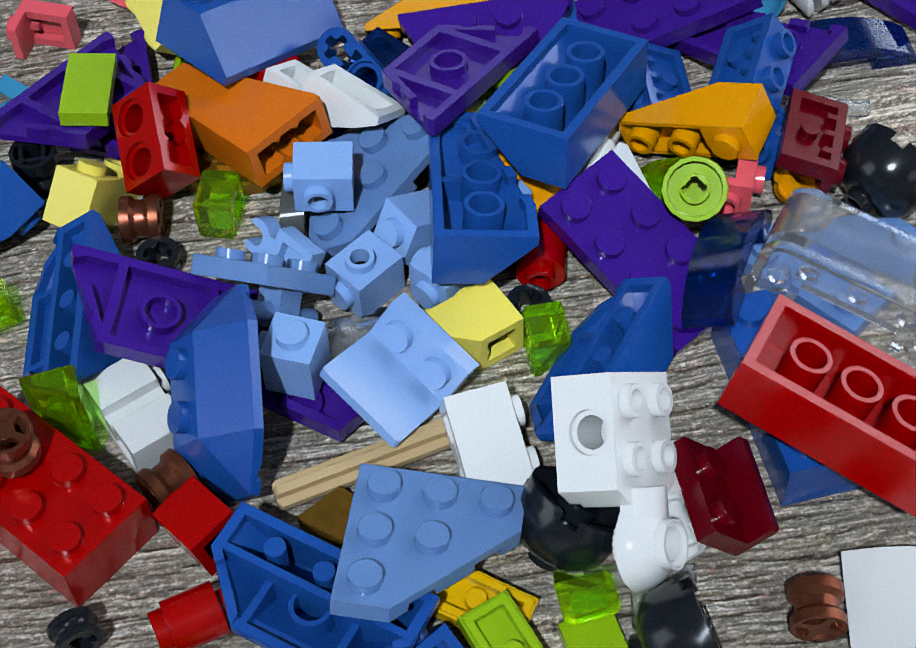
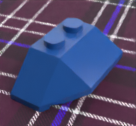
(57, 319)
(618, 336)
(219, 396)
(282, 585)

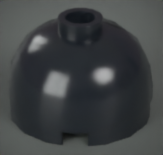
(880, 173)
(560, 532)
(673, 618)

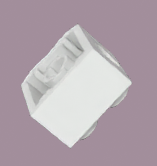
(620, 454)

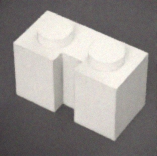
(133, 409)
(487, 435)

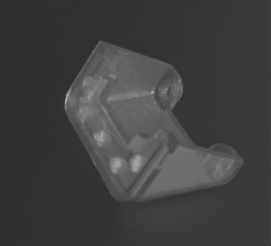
(844, 260)

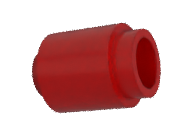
(546, 262)
(190, 618)

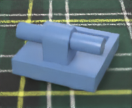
(278, 285)

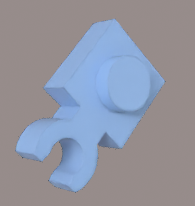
(284, 242)

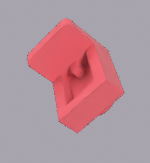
(42, 24)
(748, 180)

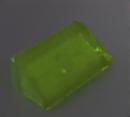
(63, 403)

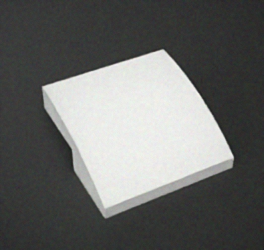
(881, 596)

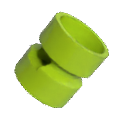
(695, 188)

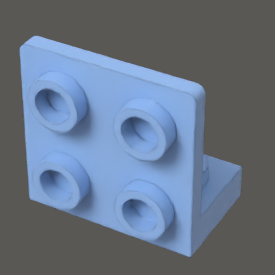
(399, 371)

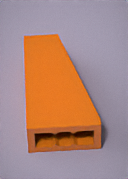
(249, 121)

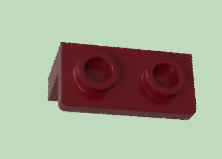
(814, 138)
(724, 495)

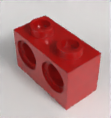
(155, 141)

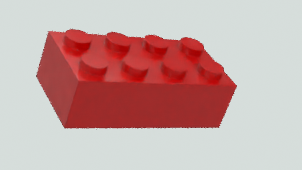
(830, 399)
(70, 514)

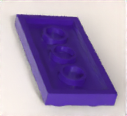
(661, 20)
(624, 233)

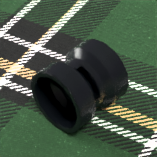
(35, 165)

